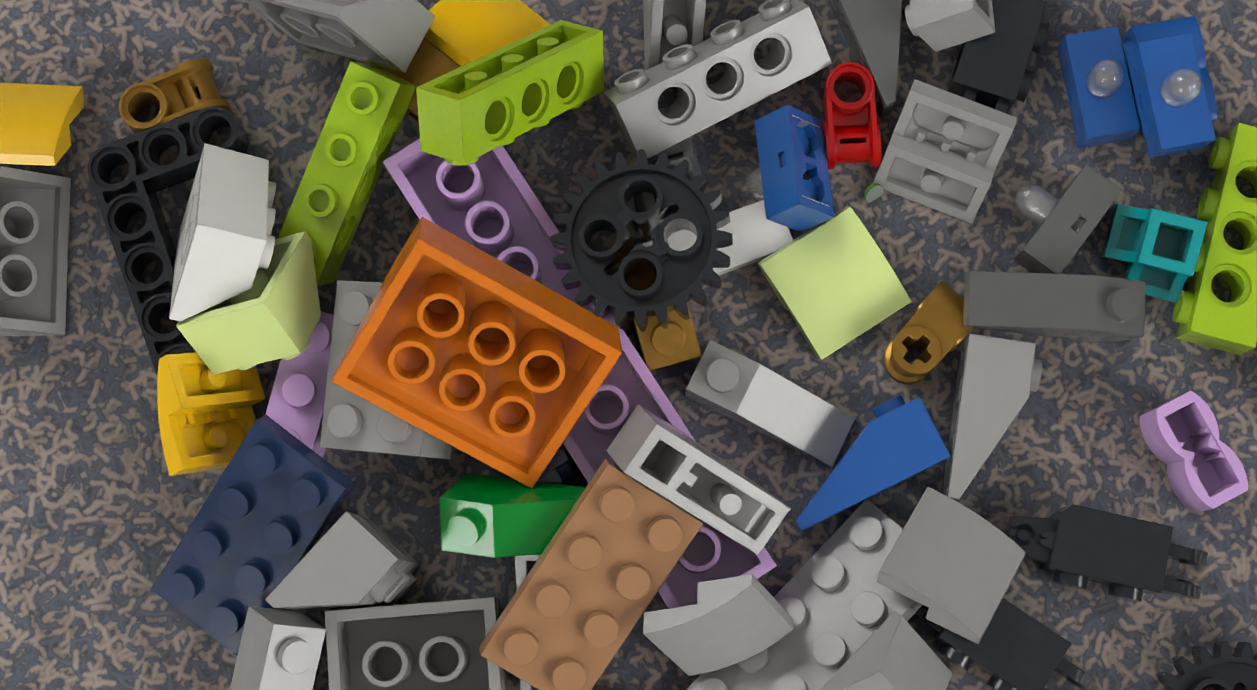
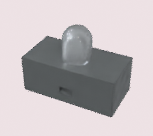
(1062, 221)

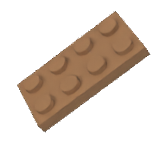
(590, 583)

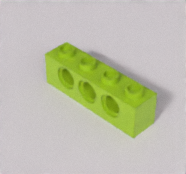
(510, 91)
(347, 163)
(1200, 313)

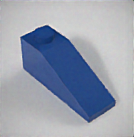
(884, 454)

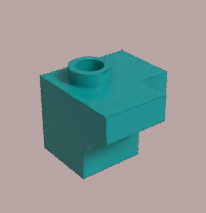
(1156, 247)

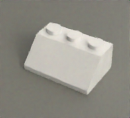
(223, 231)

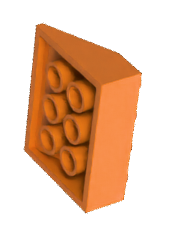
(478, 354)

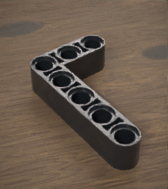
(139, 194)

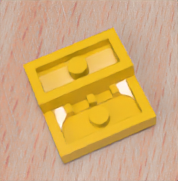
(478, 27)
(37, 122)
(203, 412)

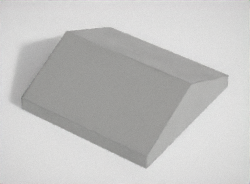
(892, 661)

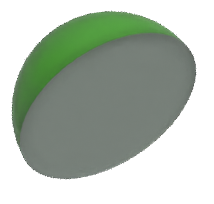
(873, 192)

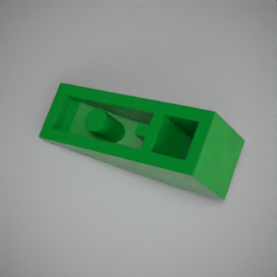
(502, 515)

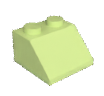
(265, 321)

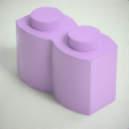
(1198, 464)

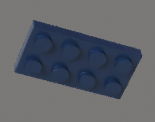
(251, 531)

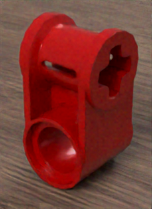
(851, 128)

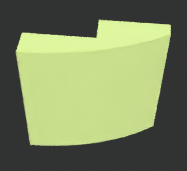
(834, 282)

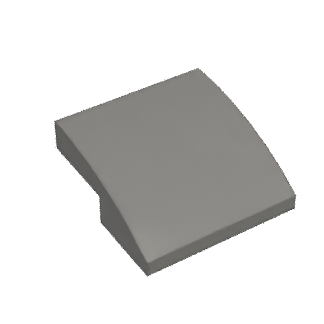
(944, 151)
(952, 564)
(726, 626)

